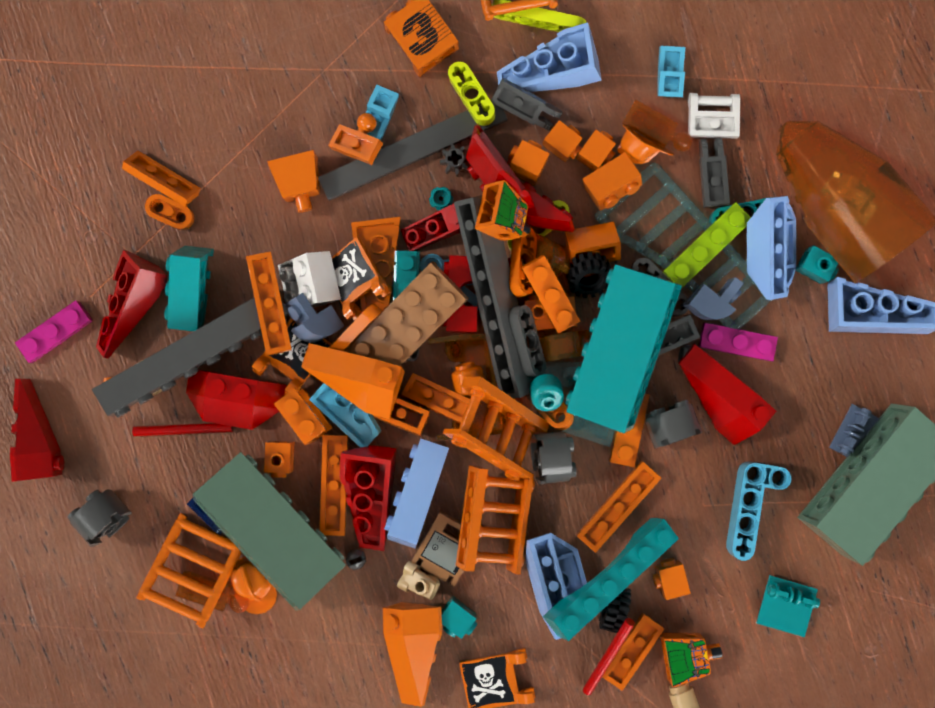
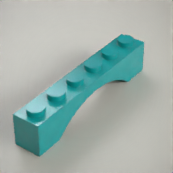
(584, 604)

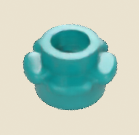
(440, 192)

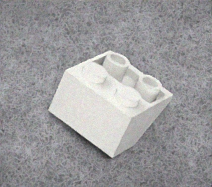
(311, 275)

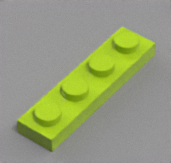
(707, 245)

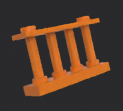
(514, 414)
(471, 526)

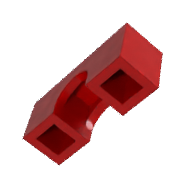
(465, 318)

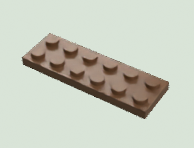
(410, 318)

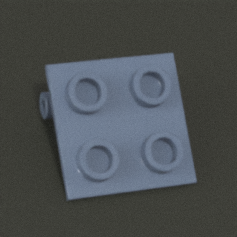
(853, 430)

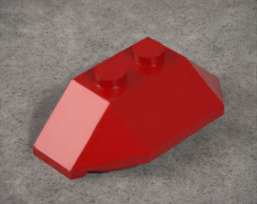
(490, 166)
(233, 399)

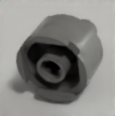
(672, 425)
(553, 457)
(99, 517)

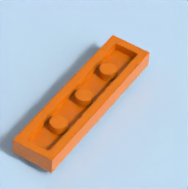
(268, 303)
(333, 493)
(618, 506)

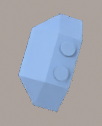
(772, 247)
(553, 571)

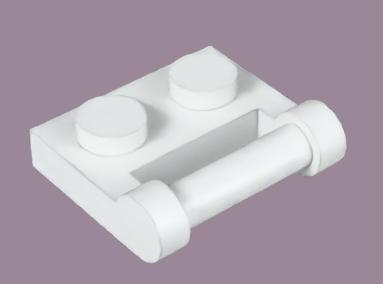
(714, 123)

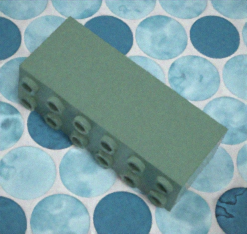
(875, 484)
(269, 530)

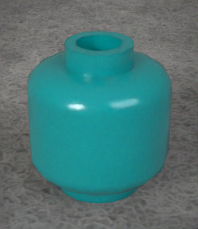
(546, 392)

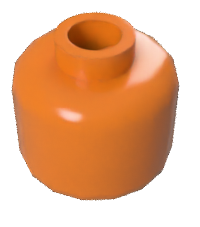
(464, 370)

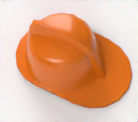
(639, 148)
(253, 585)

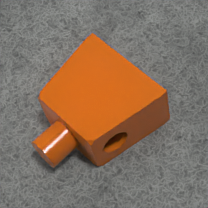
(297, 178)

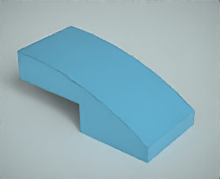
(670, 71)
(381, 106)

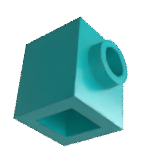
(817, 265)
(458, 618)

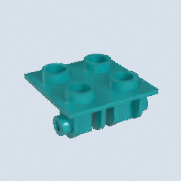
(787, 606)

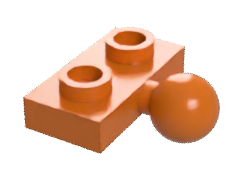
(357, 143)

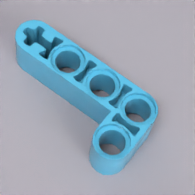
(752, 510)

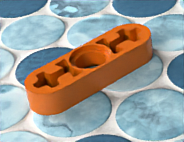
(526, 248)
(357, 328)

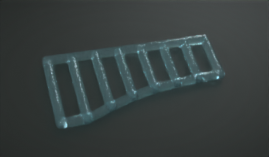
(701, 223)

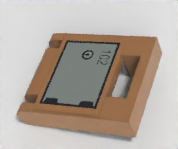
(440, 550)

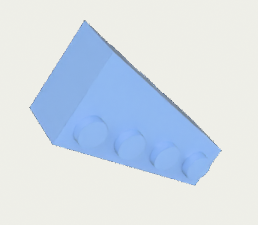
(417, 493)

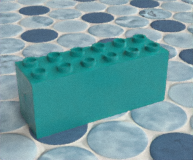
(622, 348)

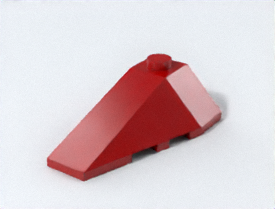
(135, 292)
(730, 403)
(36, 447)
(369, 486)

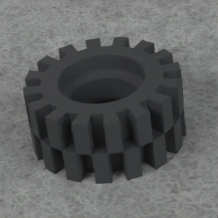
(585, 265)
(615, 612)

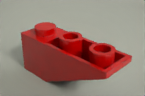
(545, 214)
(432, 229)

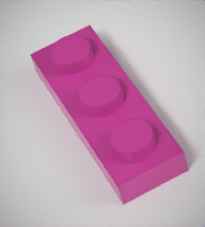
(53, 331)
(738, 342)

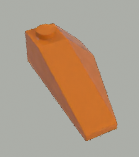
(359, 379)
(411, 641)

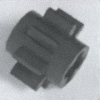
(448, 160)

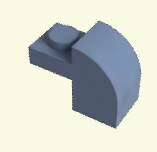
(712, 306)
(312, 326)

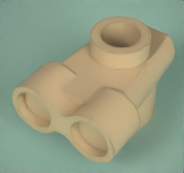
(418, 582)

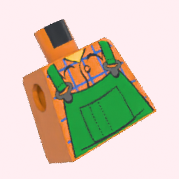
(502, 212)
(687, 656)

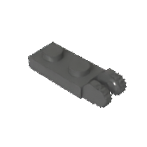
(524, 104)
(713, 175)

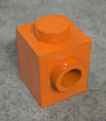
(563, 141)
(597, 150)
(279, 458)
(671, 579)

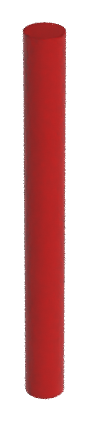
(181, 429)
(608, 656)

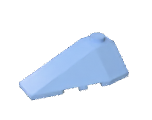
(559, 64)

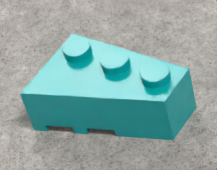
(187, 288)

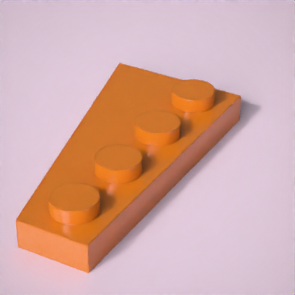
(380, 242)

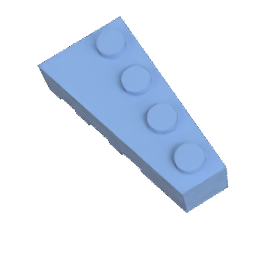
(874, 310)

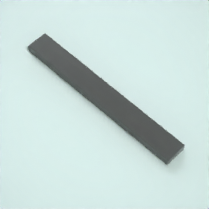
(405, 152)

